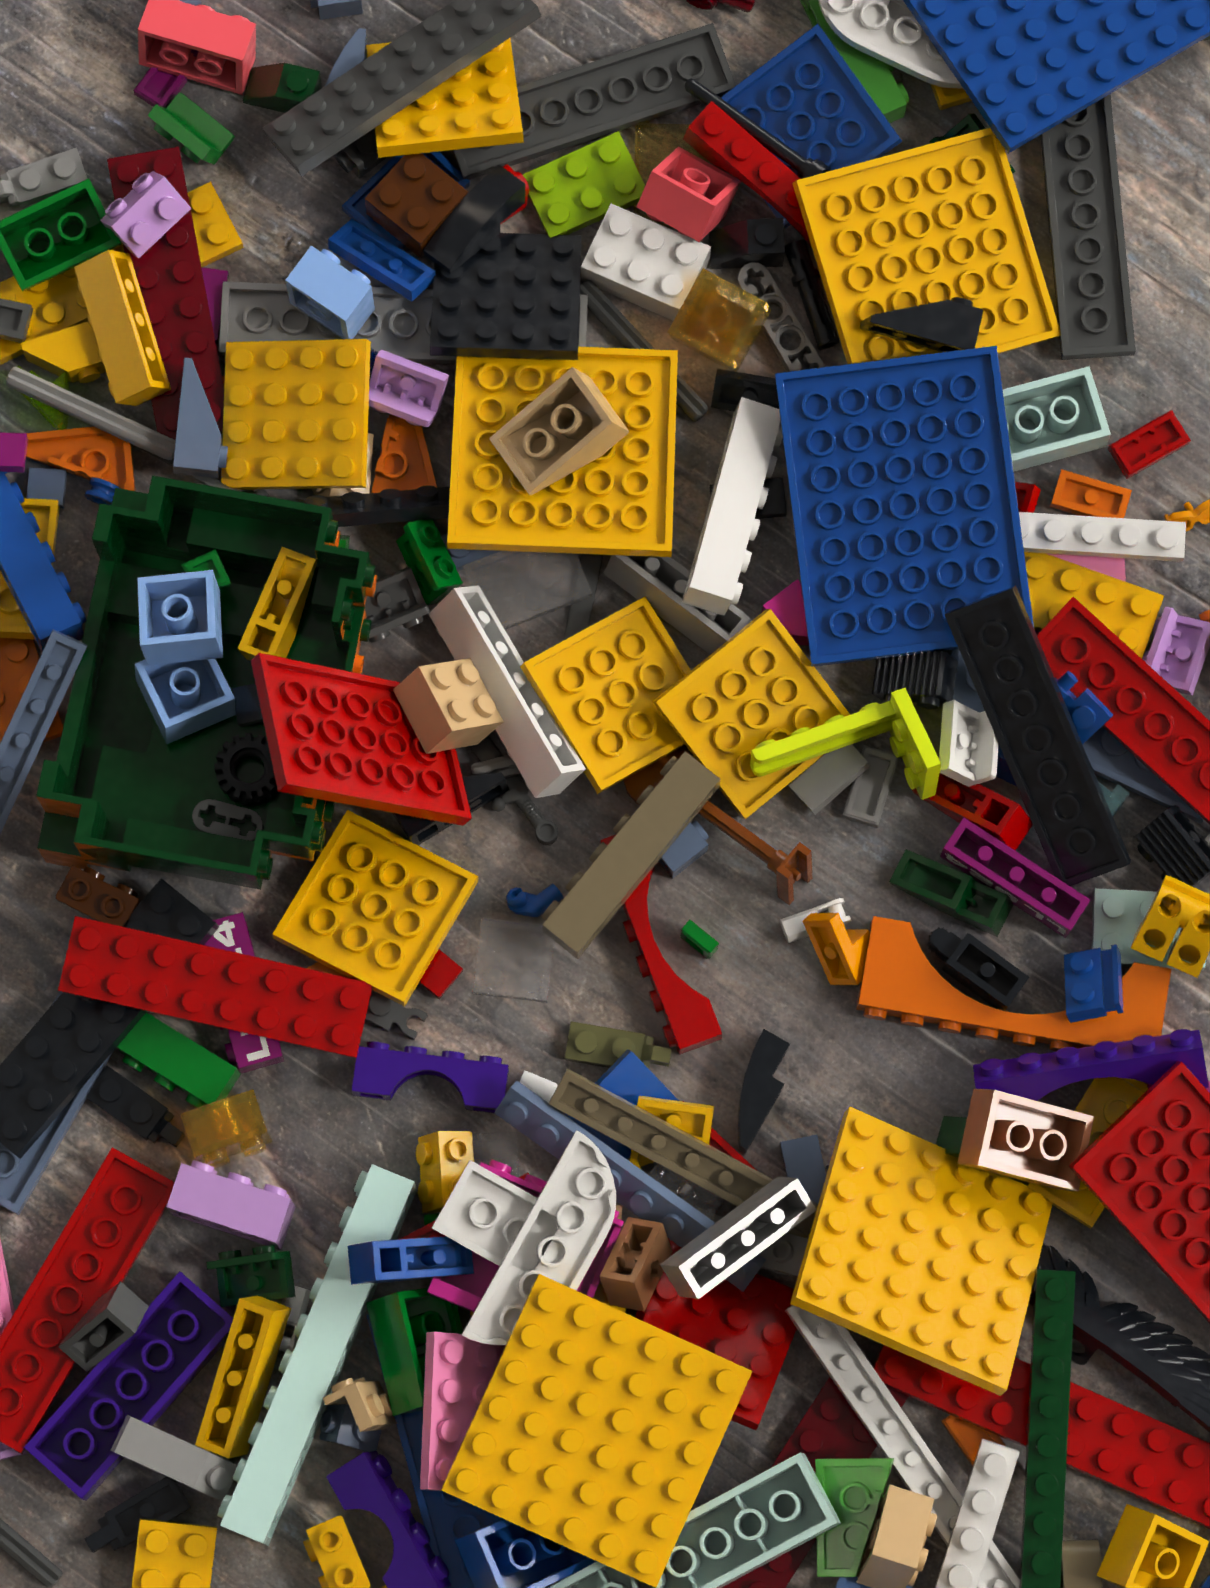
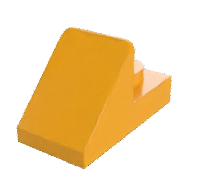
(838, 949)

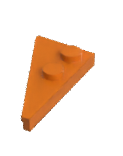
(85, 453)
(403, 458)

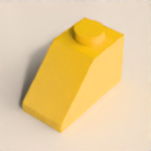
(68, 351)

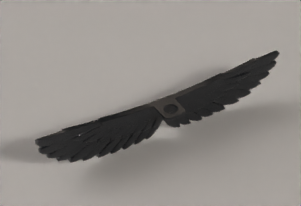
(1137, 1343)

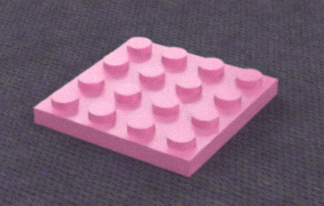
(453, 1387)

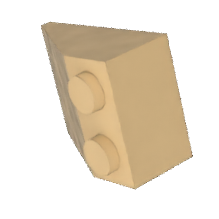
(559, 432)

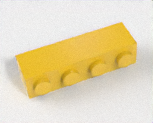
(122, 328)
(243, 1376)

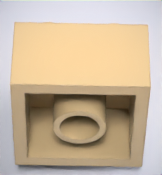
(448, 705)
(898, 1540)

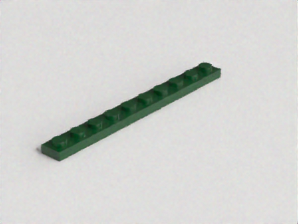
(1047, 1429)

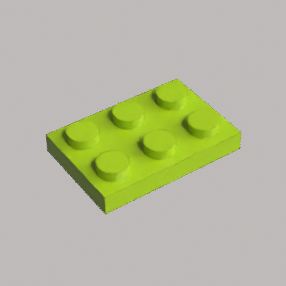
(583, 185)

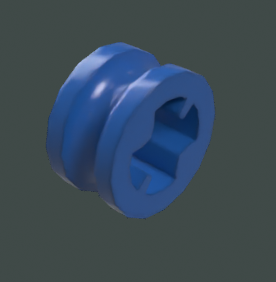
(101, 491)

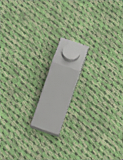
(174, 1458)

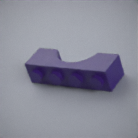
(383, 1071)
(369, 1486)

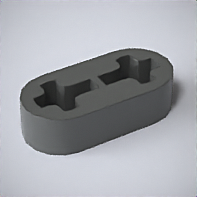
(230, 813)

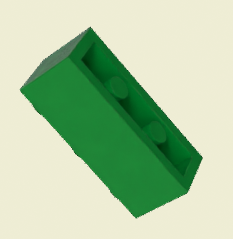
(178, 1062)

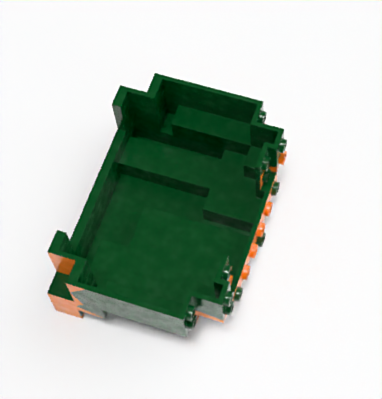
(116, 784)

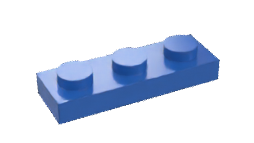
(381, 259)

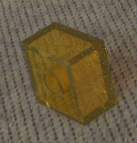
(719, 320)
(227, 1129)

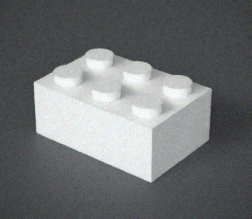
(644, 262)

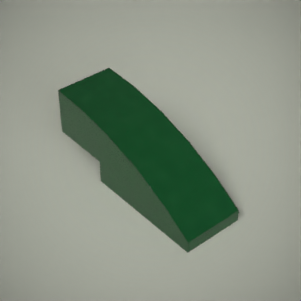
(952, 892)

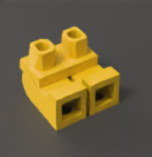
(1176, 907)

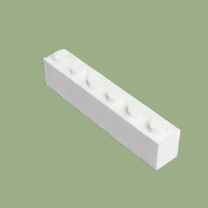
(733, 507)
(528, 729)

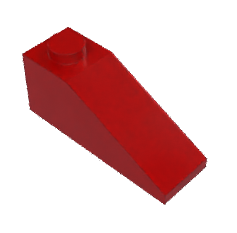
(982, 807)

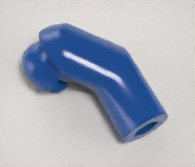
(531, 904)

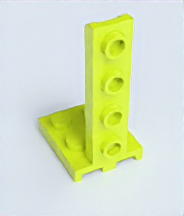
(896, 716)

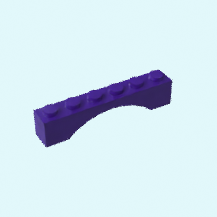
(1139, 1059)

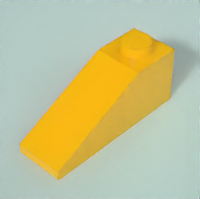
(279, 606)

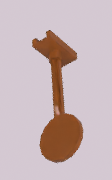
(786, 867)

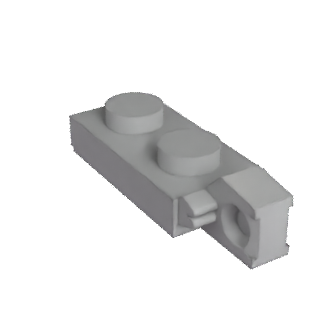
(41, 178)

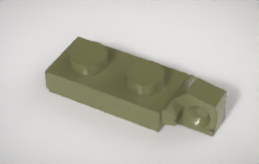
(605, 1046)

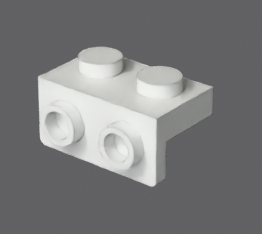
(967, 745)

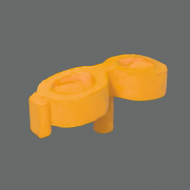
(1191, 515)

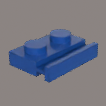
(1093, 983)

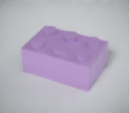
(231, 1204)

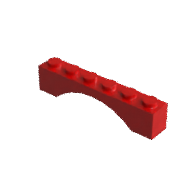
(741, 155)
(686, 1011)

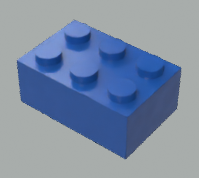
(516, 1558)

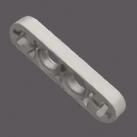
(784, 324)

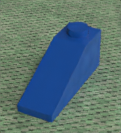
(408, 1260)

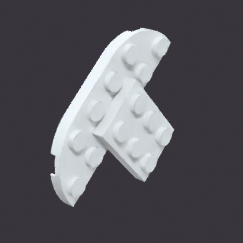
(890, 35)
(530, 1234)

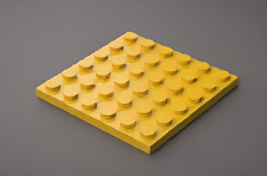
(924, 232)
(602, 508)
(923, 1252)
(596, 1430)

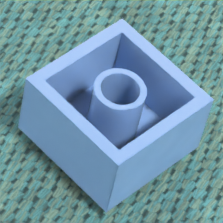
(330, 292)
(180, 617)
(185, 695)

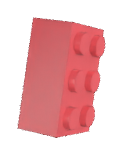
(223, 43)

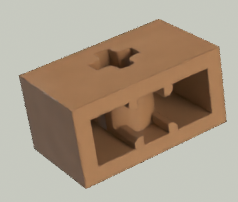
(635, 1264)

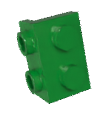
(193, 127)
(429, 560)

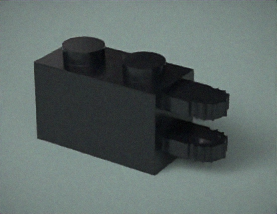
(978, 967)

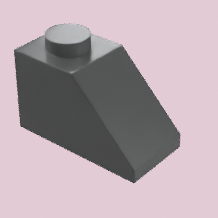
(104, 1326)

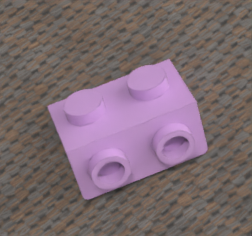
(145, 212)
(406, 389)
(1179, 649)

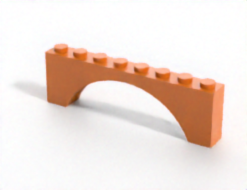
(906, 986)

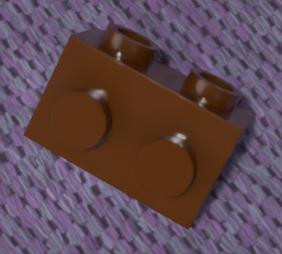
(93, 897)

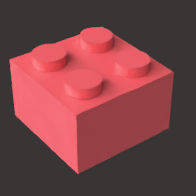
(688, 194)

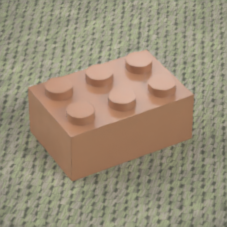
(1024, 1139)

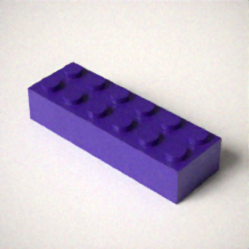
(136, 1380)

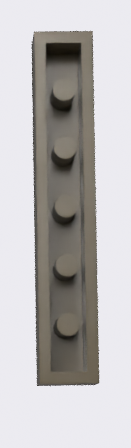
(630, 854)

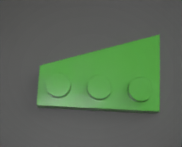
(855, 1493)

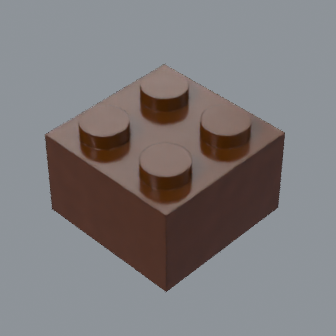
(414, 201)

